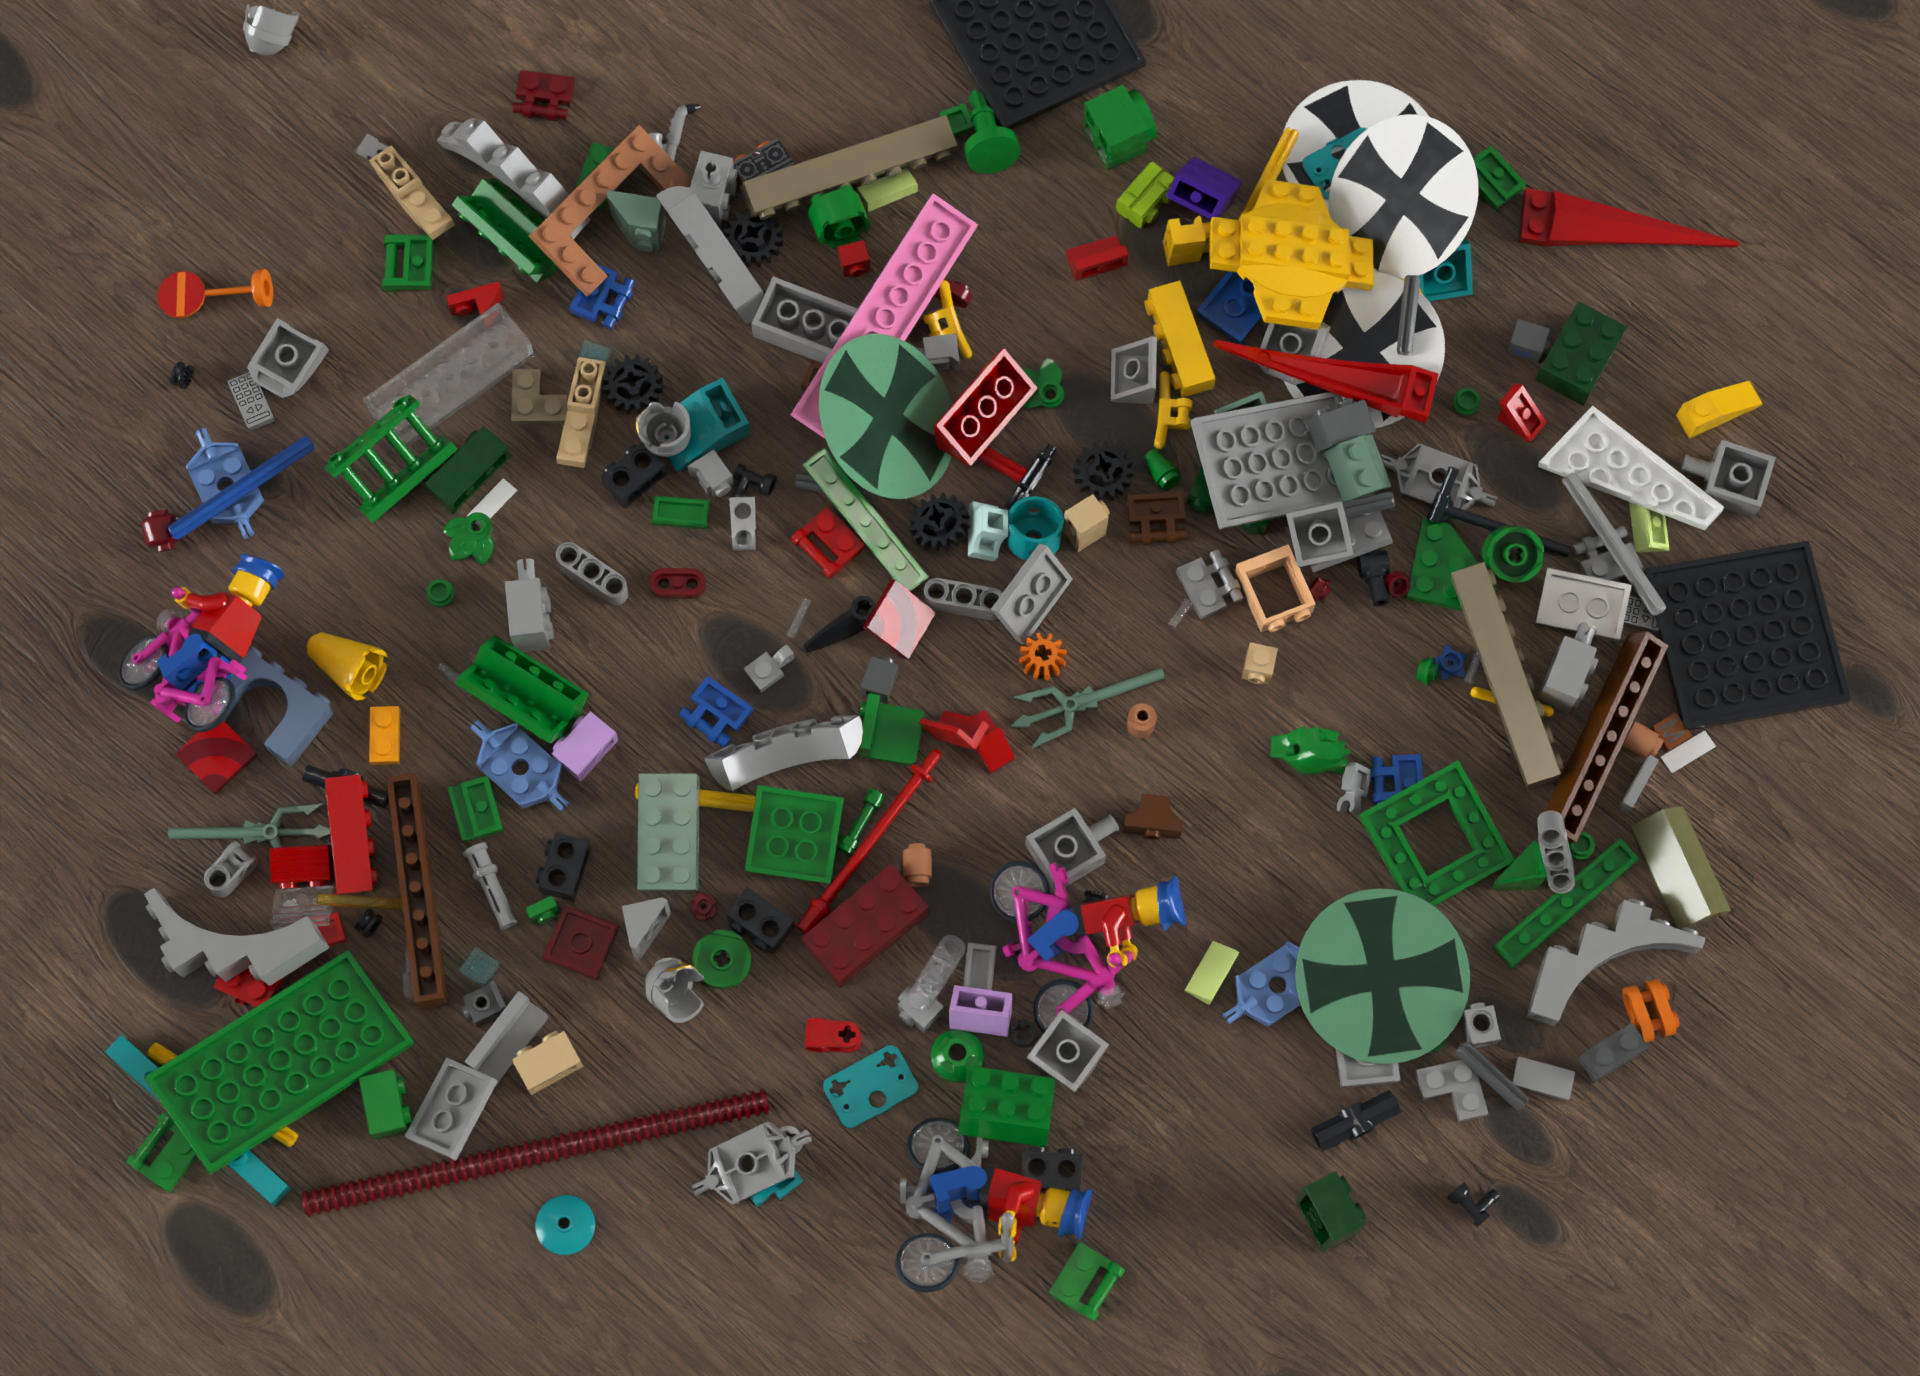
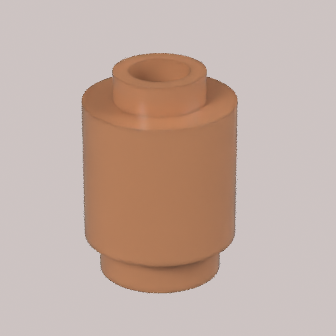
(1140, 728)
(1642, 741)
(917, 865)

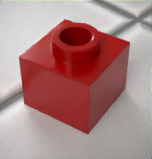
(854, 259)

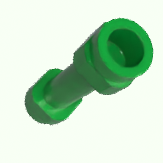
(872, 801)

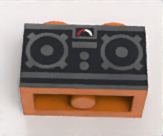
(766, 159)

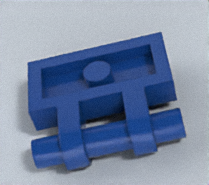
(594, 304)
(722, 705)
(1405, 772)

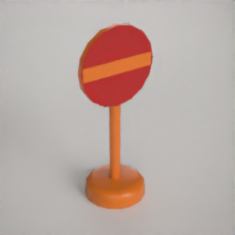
(185, 292)

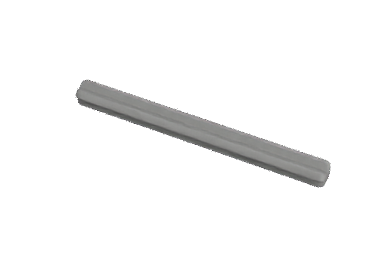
(1614, 544)

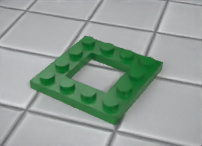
(1454, 786)

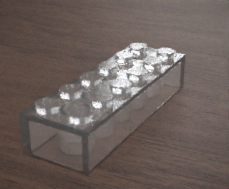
(454, 371)

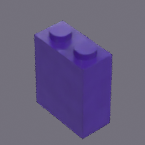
(1204, 188)

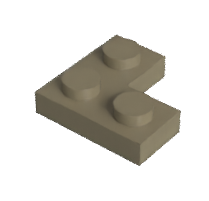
(530, 406)

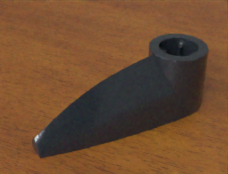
(843, 626)

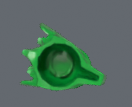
(1318, 750)

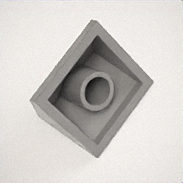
(1134, 372)
(1320, 533)
(644, 922)
(1068, 1051)

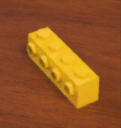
(1180, 339)

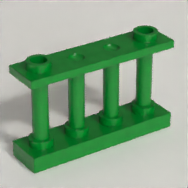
(415, 469)

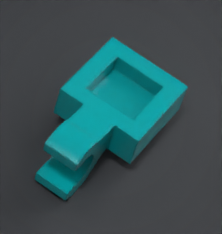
(780, 1190)

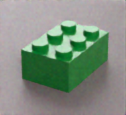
(1006, 1106)

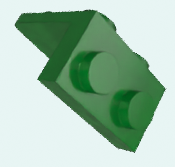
(890, 732)

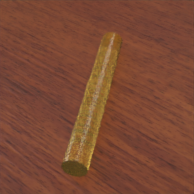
(359, 901)

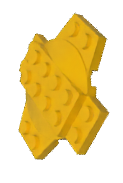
(1291, 254)

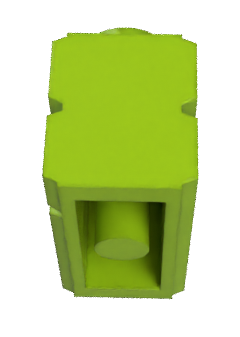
(1145, 195)

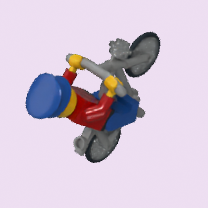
(964, 1189)

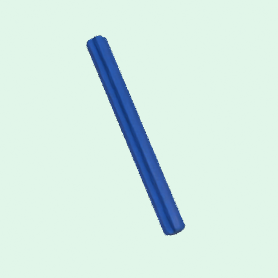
(241, 488)

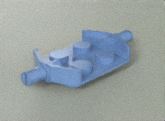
(220, 463)
(511, 745)
(1255, 995)

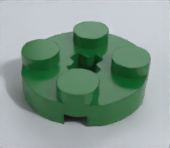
(736, 950)

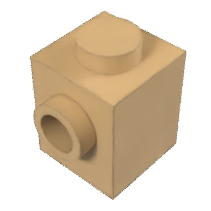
(1259, 663)

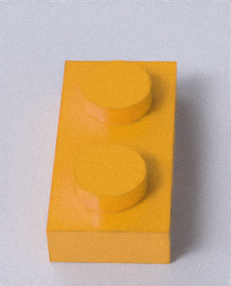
(384, 735)

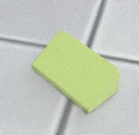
(888, 190)
(1648, 529)
(1211, 972)

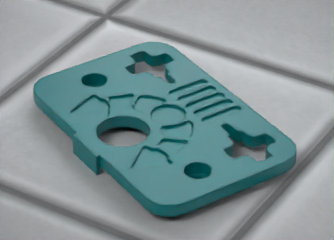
(1323, 160)
(867, 1079)

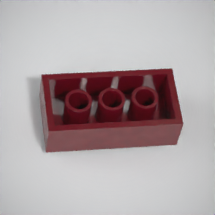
(865, 925)

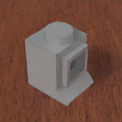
(941, 351)
(712, 474)

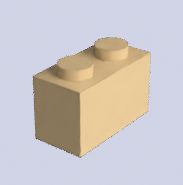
(1086, 522)
(546, 1061)

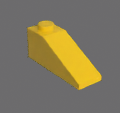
(1717, 408)

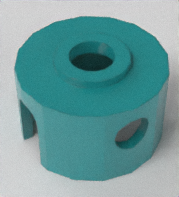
(1046, 523)

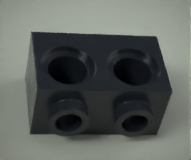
(639, 478)
(571, 868)
(765, 915)
(1051, 1162)

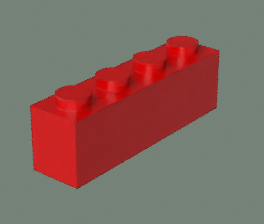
(349, 834)

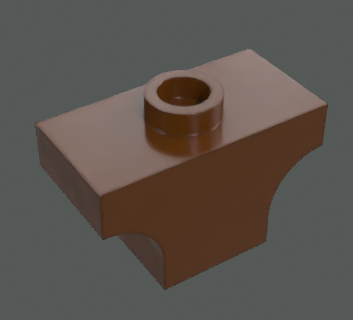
(1153, 819)

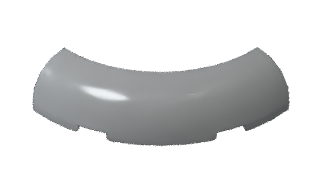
(713, 250)
(785, 748)

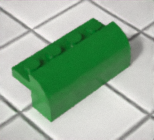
(507, 224)
(523, 689)

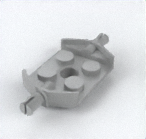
(1415, 479)
(773, 1160)

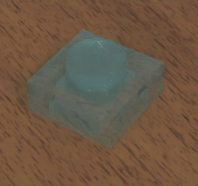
(595, 351)
(479, 967)

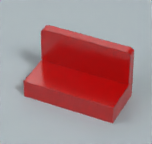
(1097, 257)
(956, 729)

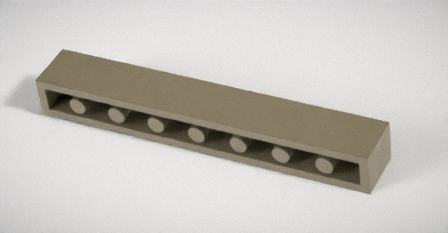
(849, 167)
(1506, 676)

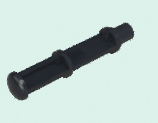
(1032, 476)

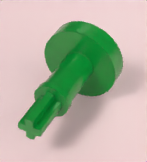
(992, 146)

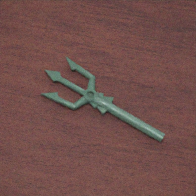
(1078, 702)
(255, 832)

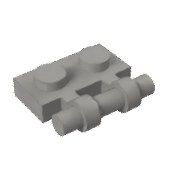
(1602, 565)
(1201, 587)

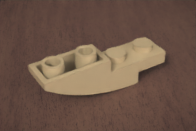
(411, 193)
(582, 412)

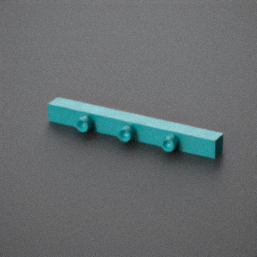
(246, 1165)

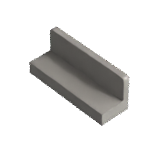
(507, 1036)

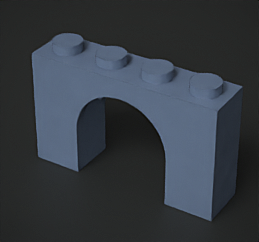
(304, 714)

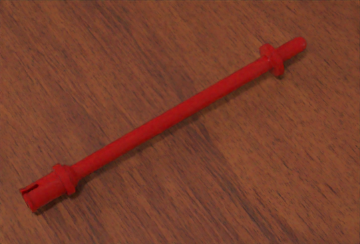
(820, 907)

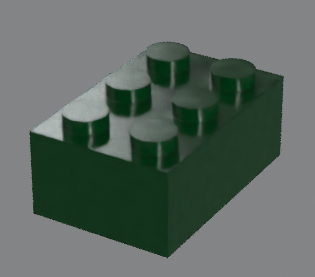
(1581, 353)
(1331, 1211)

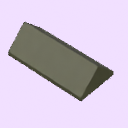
(1679, 867)

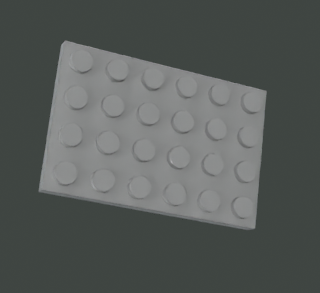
(1264, 460)

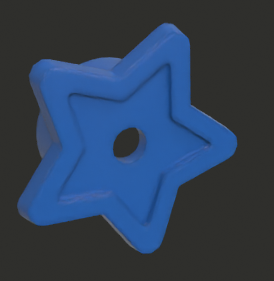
(1453, 656)

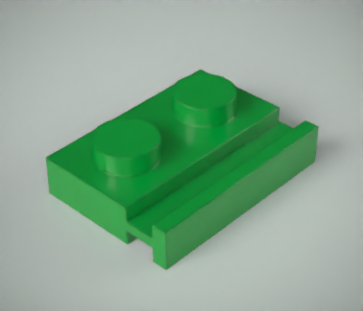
(1496, 178)
(475, 809)

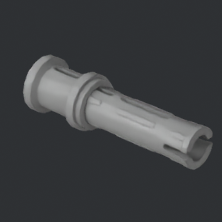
(485, 873)

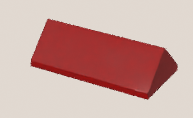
(983, 409)

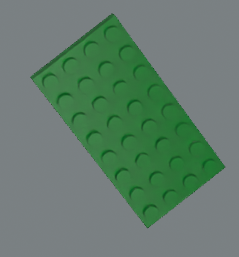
(278, 1061)

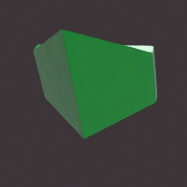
(1525, 872)

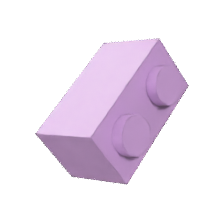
(584, 745)
(980, 1010)

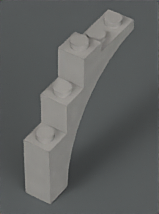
(506, 162)
(1630, 933)
(266, 955)

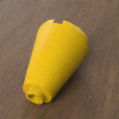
(348, 663)

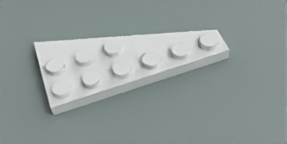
(1625, 468)

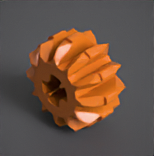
(1034, 661)

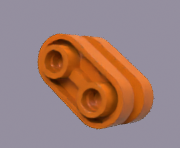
(1657, 997)

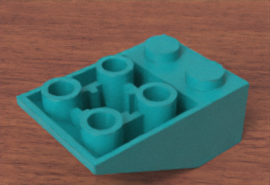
(714, 423)

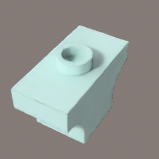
(987, 530)

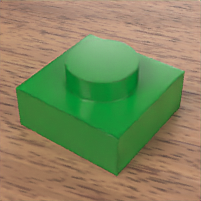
(959, 120)
(542, 911)

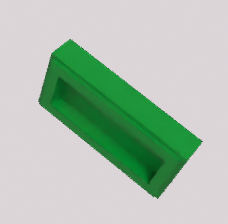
(681, 512)

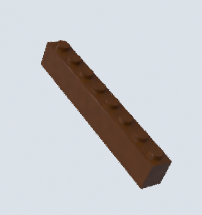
(1606, 730)
(417, 891)

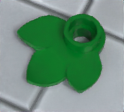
(1046, 381)
(467, 540)

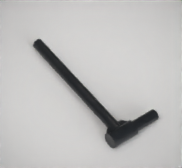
(1443, 508)

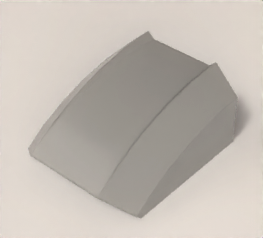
(1294, 341)
(285, 359)

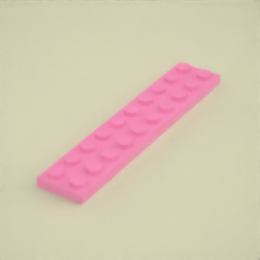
(900, 289)

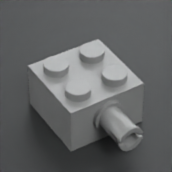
(715, 184)
(1734, 476)
(528, 609)
(1569, 671)
(1070, 845)

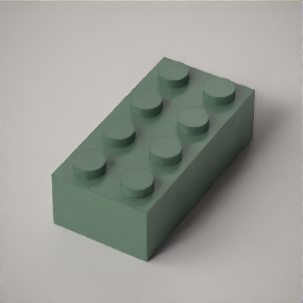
(668, 833)

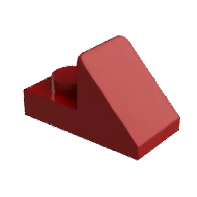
(477, 298)
(1521, 413)
(994, 746)

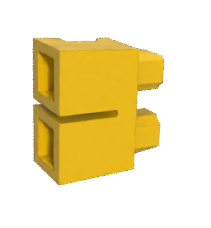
(1186, 242)

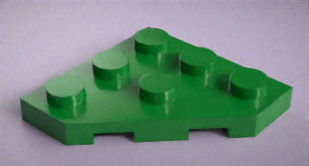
(1436, 556)

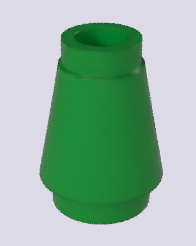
(1162, 470)

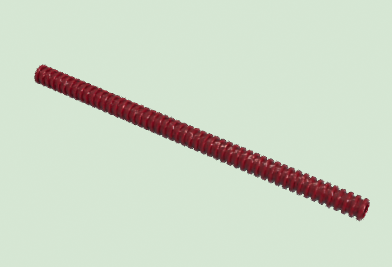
(534, 1153)

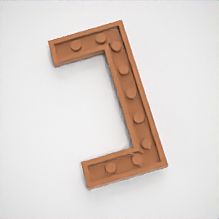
(554, 232)

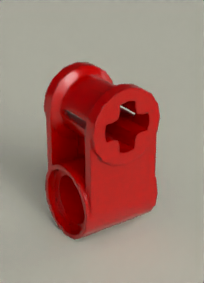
(828, 1035)

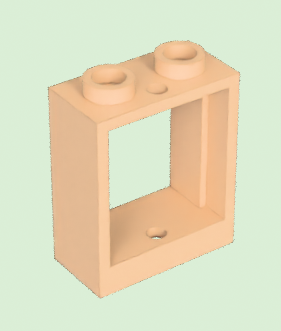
(1266, 562)

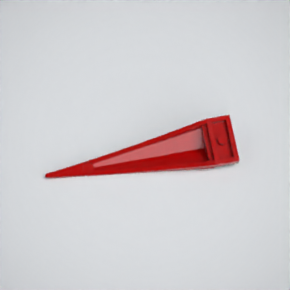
(1571, 220)
(1384, 387)

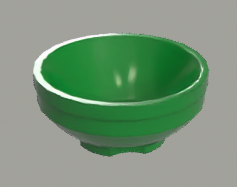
(953, 1070)

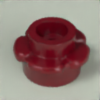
(1402, 586)
(1319, 588)
(703, 914)

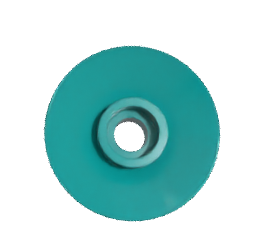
(567, 1240)

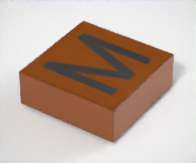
(1671, 731)

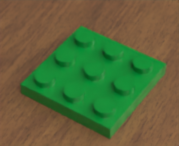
(794, 834)

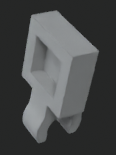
(767, 670)
(1356, 785)

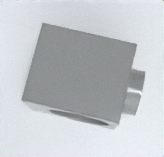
(1480, 1038)

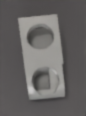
(743, 523)

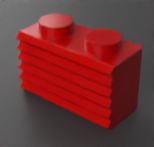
(301, 864)

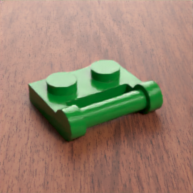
(416, 265)
(171, 1161)
(1078, 1275)

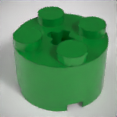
(838, 217)
(1529, 553)

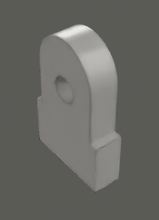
(370, 147)

